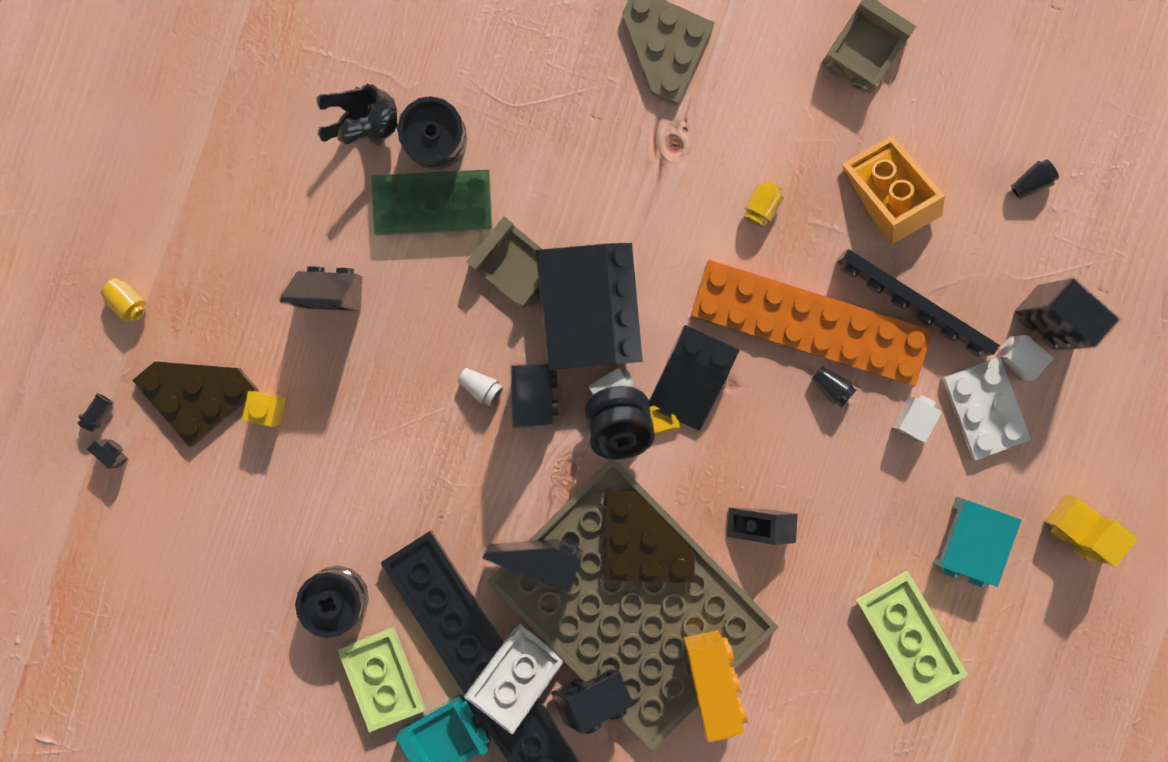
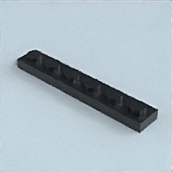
(926, 310)

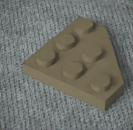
(666, 44)

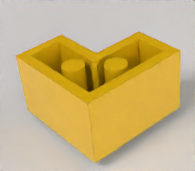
(1092, 535)

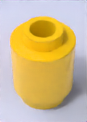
(763, 203)
(123, 300)

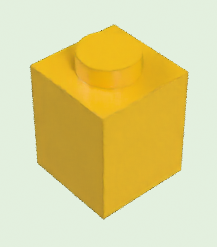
(264, 408)

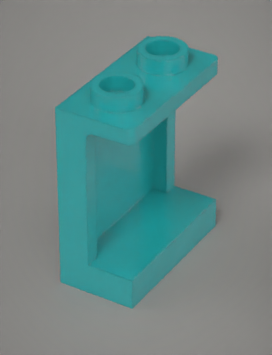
(978, 543)
(445, 734)

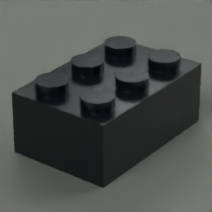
(1066, 315)

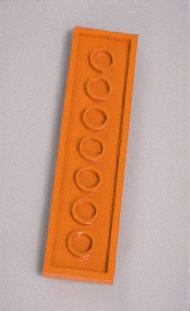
(811, 323)

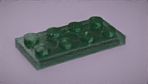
(432, 202)

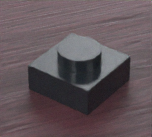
(108, 453)

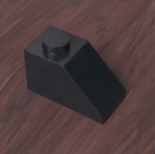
(762, 525)

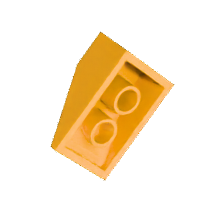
(894, 189)

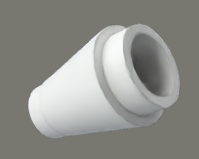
(481, 387)

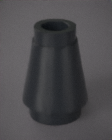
(1035, 179)
(833, 386)

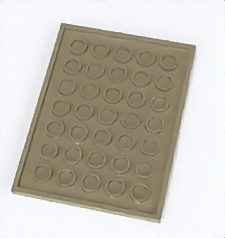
(632, 623)

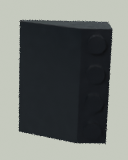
(589, 305)

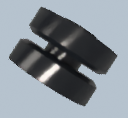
(420, 120)
(619, 422)
(328, 618)

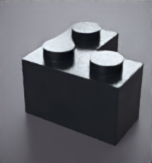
(591, 702)

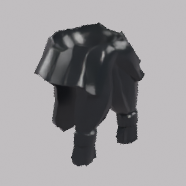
(368, 114)

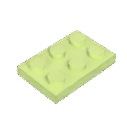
(381, 679)

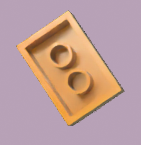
(715, 685)

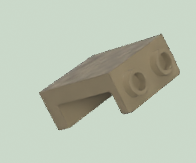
(868, 45)
(509, 263)

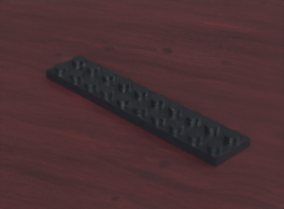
(467, 643)

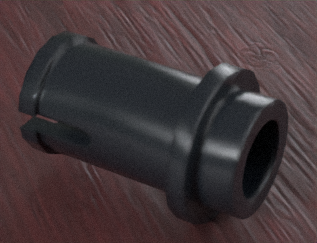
(94, 413)

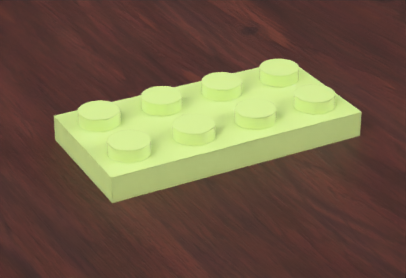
(911, 637)

